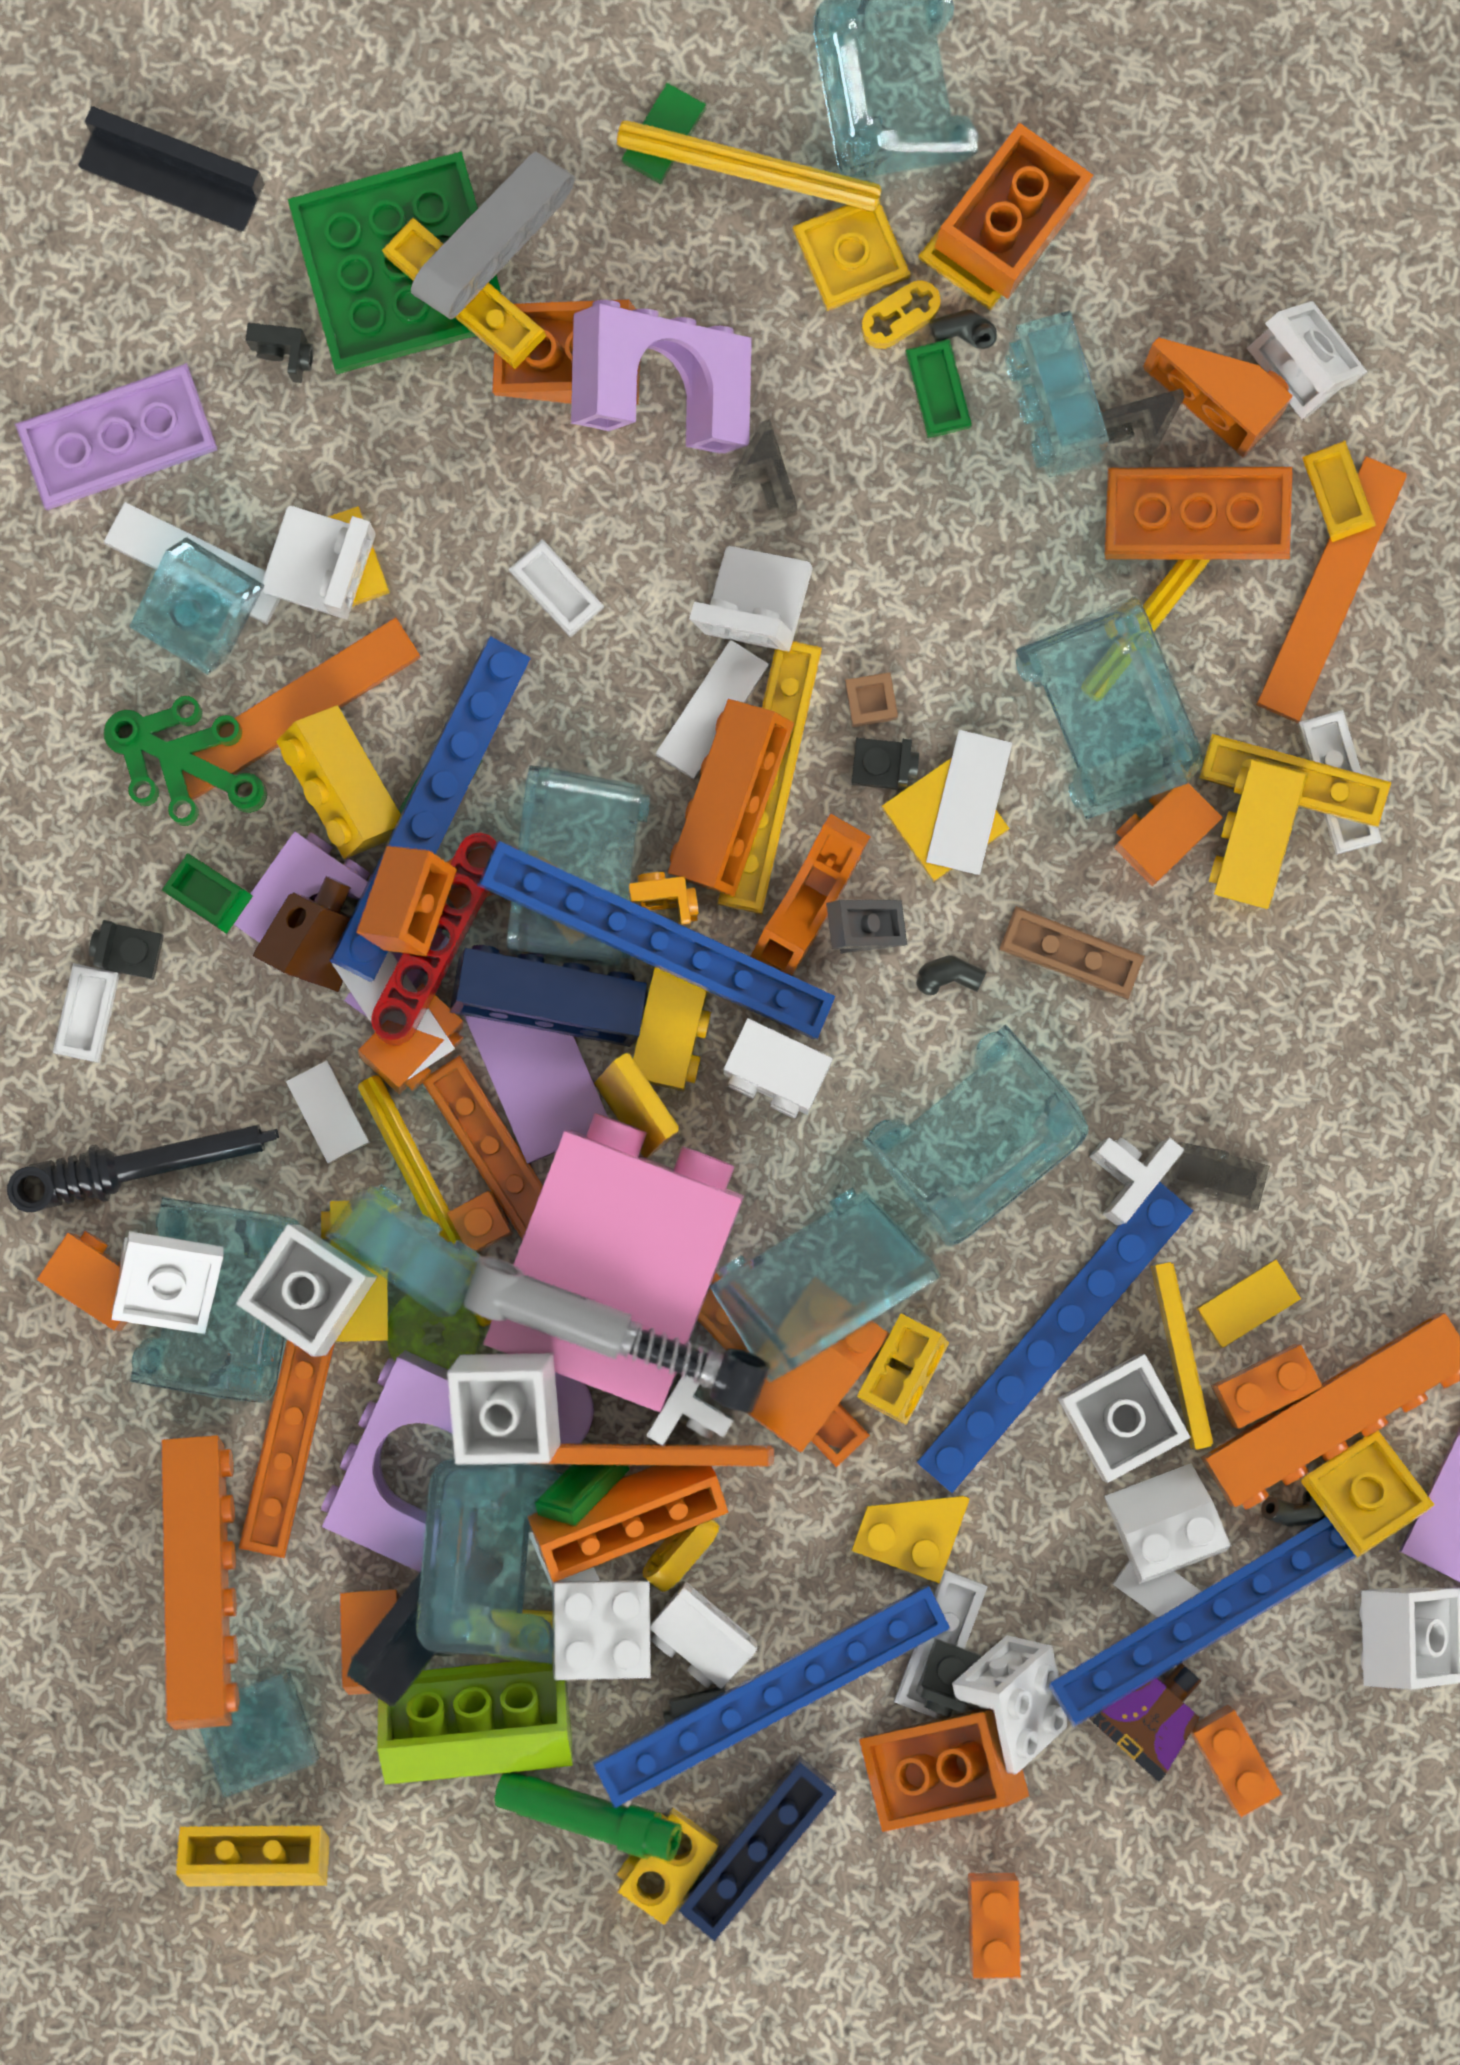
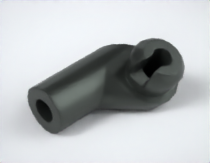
(967, 326)
(946, 970)
(1292, 1514)

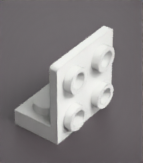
(318, 561)
(755, 599)
(1015, 1684)

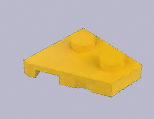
(912, 1534)

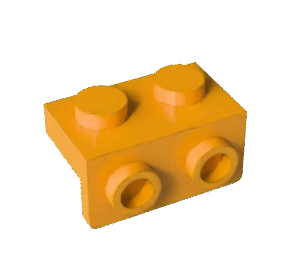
(658, 893)

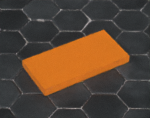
(1198, 513)

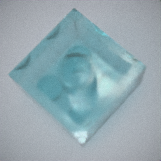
(196, 605)
(265, 1737)

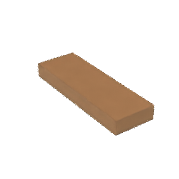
(1071, 953)

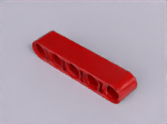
(436, 963)

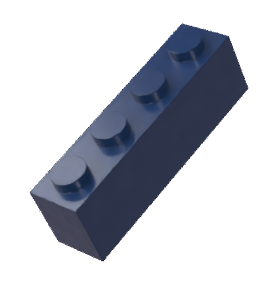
(548, 996)
(757, 1848)

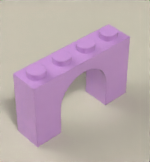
(709, 359)
(302, 869)
(364, 1504)

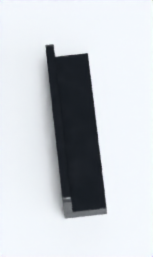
(170, 170)
(392, 1653)

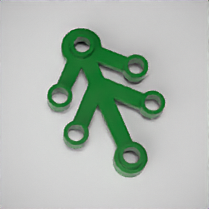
(178, 757)

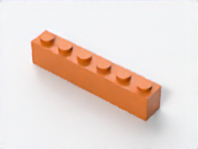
(1344, 1406)
(197, 1583)

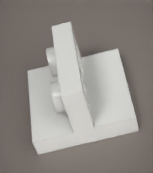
(1307, 356)
(1122, 1162)
(166, 1282)
(703, 1416)

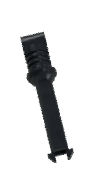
(103, 1172)

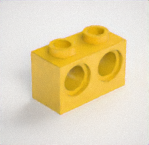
(903, 1369)
(677, 1874)

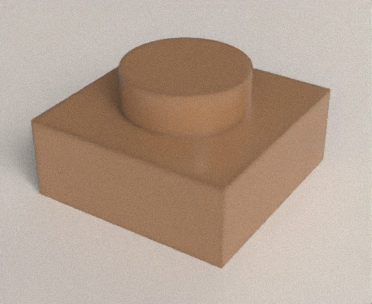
(871, 699)

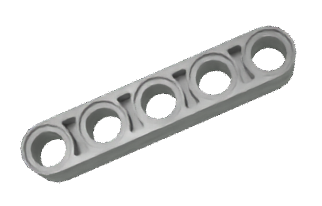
(492, 235)

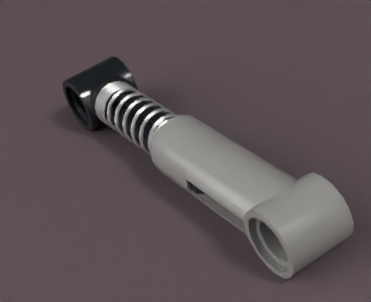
(504, 1292)

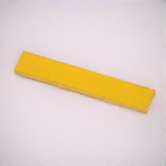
(789, 695)

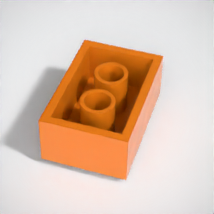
(1013, 210)

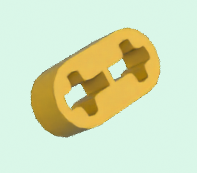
(895, 305)
(678, 1555)

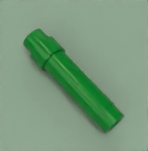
(630, 1828)

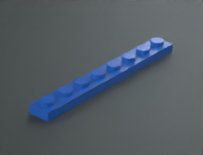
(442, 782)
(656, 940)
(1053, 1338)
(1200, 1621)
(770, 1695)

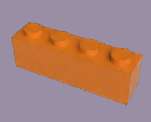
(730, 797)
(630, 1517)

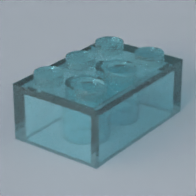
(1057, 395)
(405, 1249)

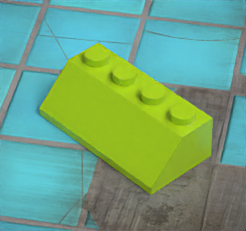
(476, 1723)

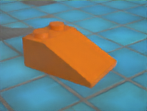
(548, 368)
(1225, 393)
(806, 1396)
(940, 1770)

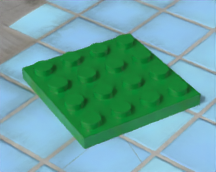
(357, 290)

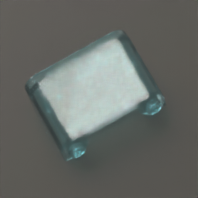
(888, 86)
(1114, 707)
(588, 831)
(981, 1139)
(822, 1282)
(238, 1352)
(479, 1562)

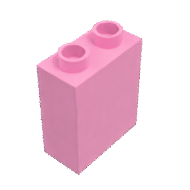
(628, 1239)

